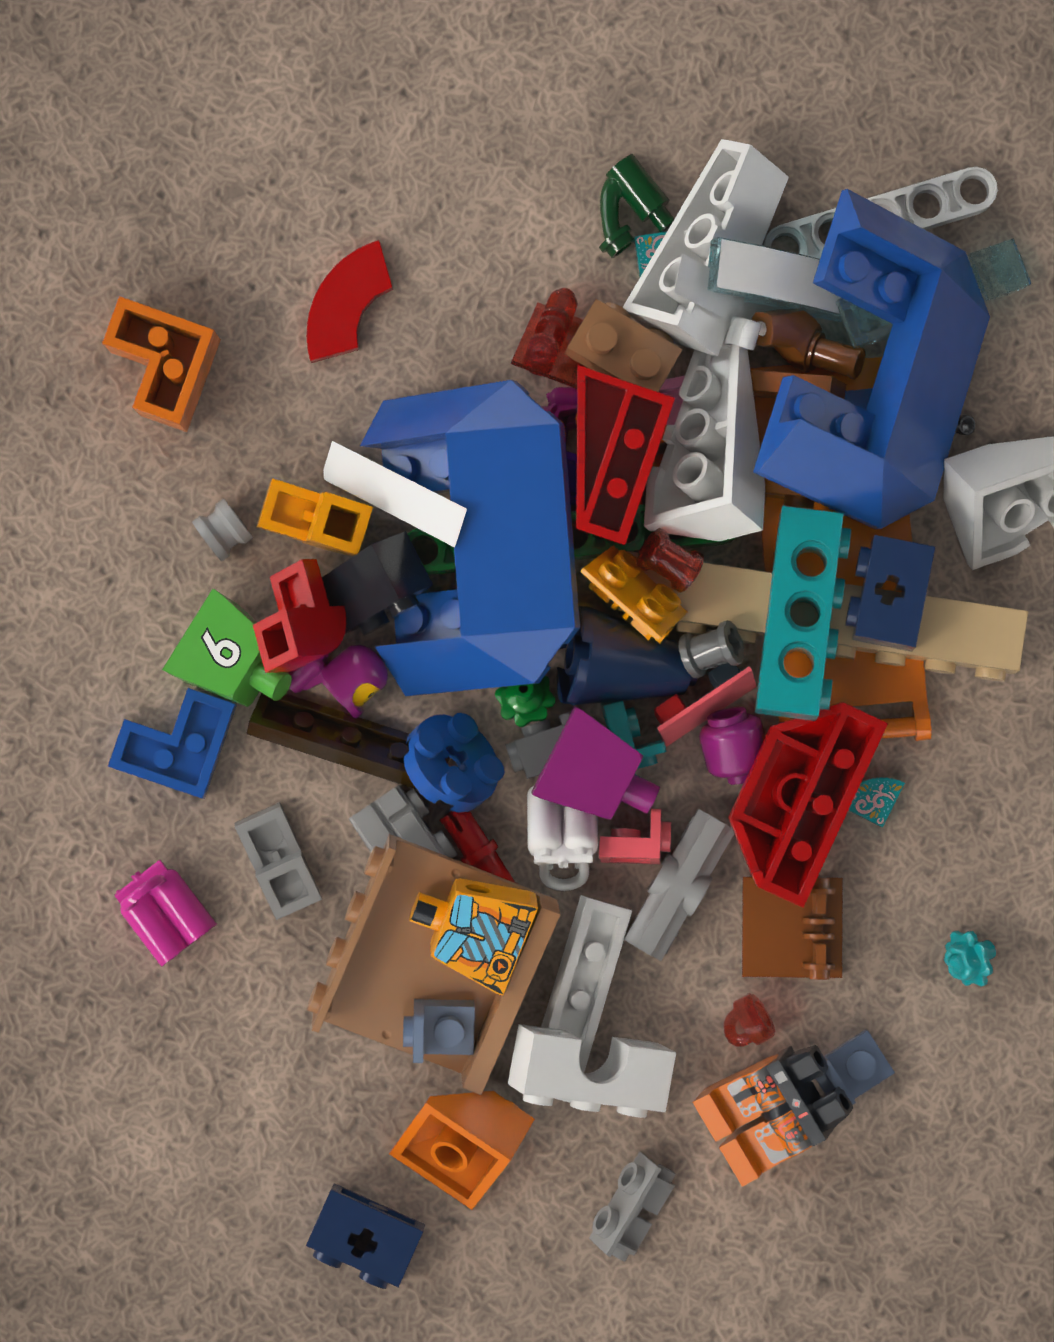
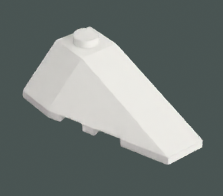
(710, 454)

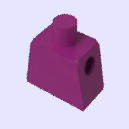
(593, 770)

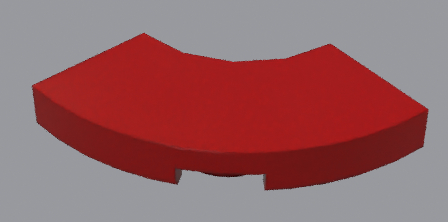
(343, 300)

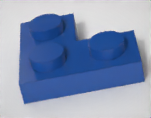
(181, 759)

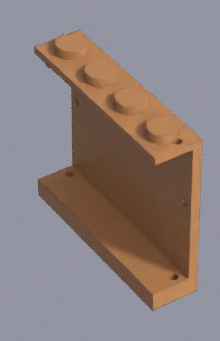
(390, 962)

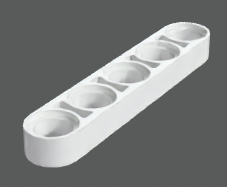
(900, 202)

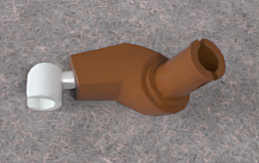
(797, 340)

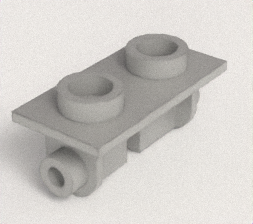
(640, 1185)

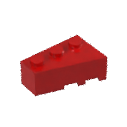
(615, 450)

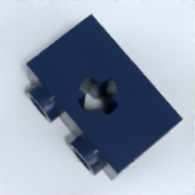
(909, 568)
(351, 1213)

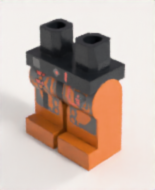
(790, 1105)

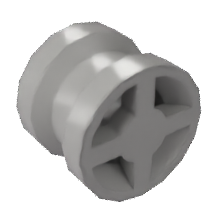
(222, 530)

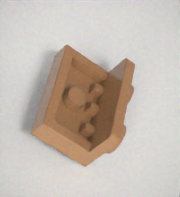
(623, 348)

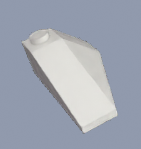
(999, 497)

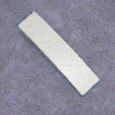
(769, 277)

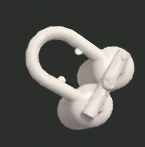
(560, 837)

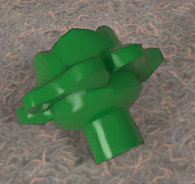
(525, 702)

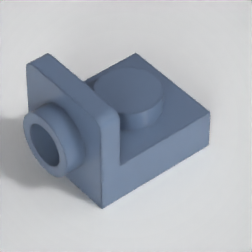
(440, 1028)
(855, 1067)

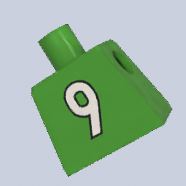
(223, 655)

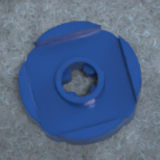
(462, 741)

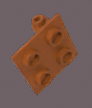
(790, 939)

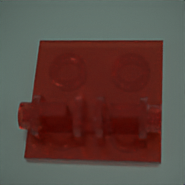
(548, 337)

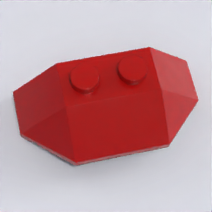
(801, 796)

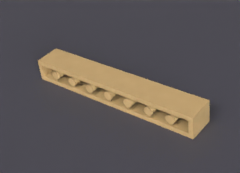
(948, 636)

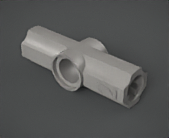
(679, 884)

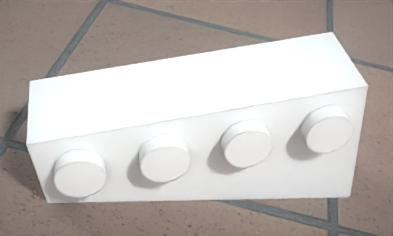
(729, 201)

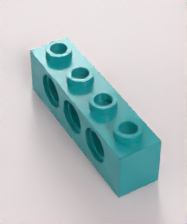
(800, 533)

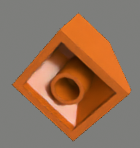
(463, 1142)

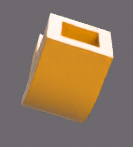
(315, 518)

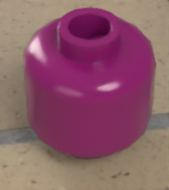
(731, 743)

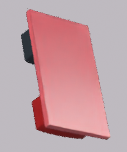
(728, 686)

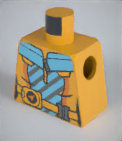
(478, 929)

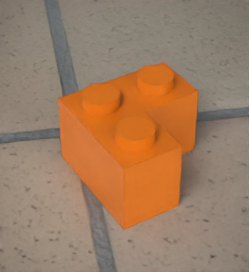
(175, 356)

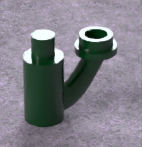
(643, 195)

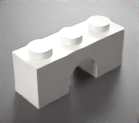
(632, 1077)

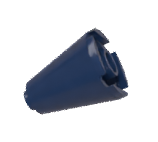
(617, 663)

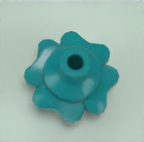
(969, 958)

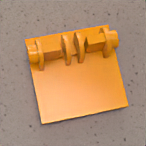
(651, 605)

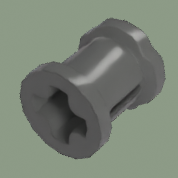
(711, 649)

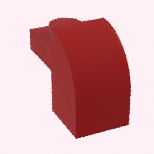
(305, 622)

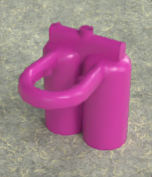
(163, 911)

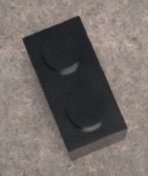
(377, 583)

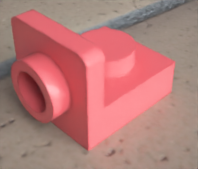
(629, 848)

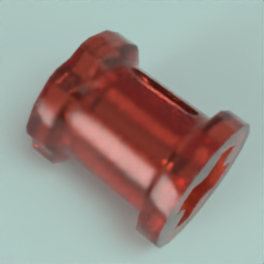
(669, 560)

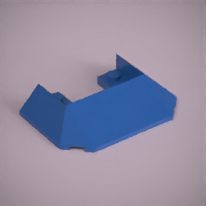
(893, 453)
(514, 548)

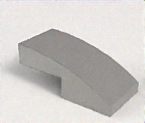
(278, 861)

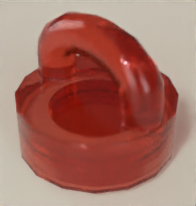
(753, 1019)

